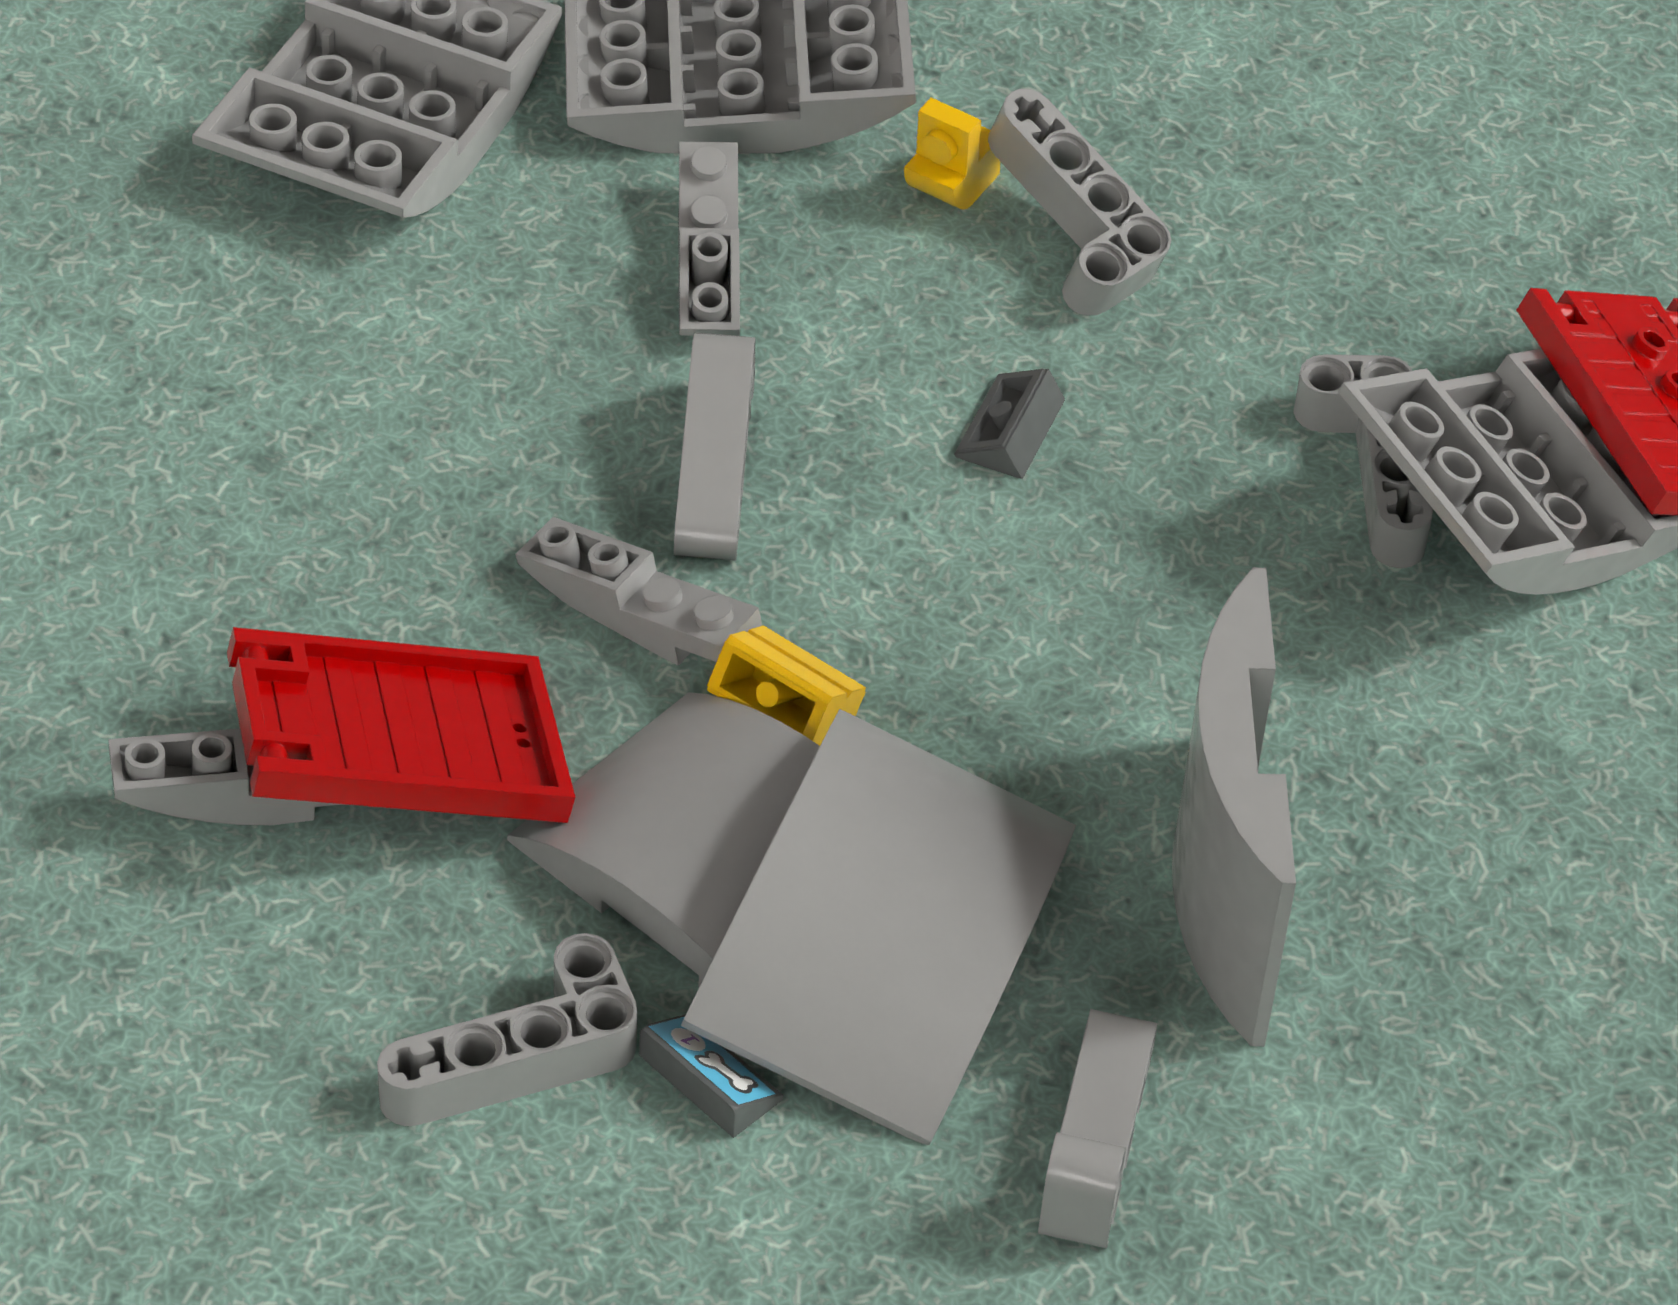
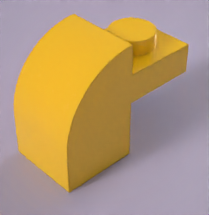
(951, 156)

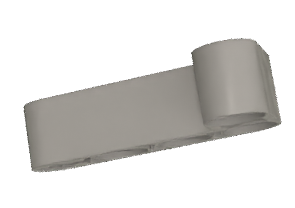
(1110, 223)
(714, 446)
(1394, 508)
(582, 1033)
(1097, 1129)

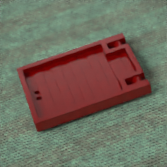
(1624, 375)
(398, 726)

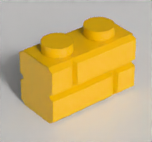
(783, 682)

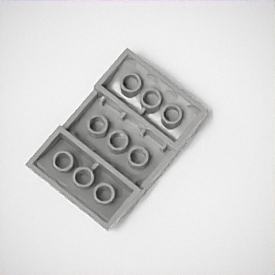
(735, 71)
(385, 96)
(1515, 473)
(677, 822)
(1233, 824)
(881, 928)

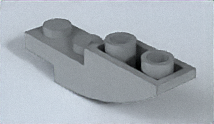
(708, 239)
(627, 593)
(197, 779)

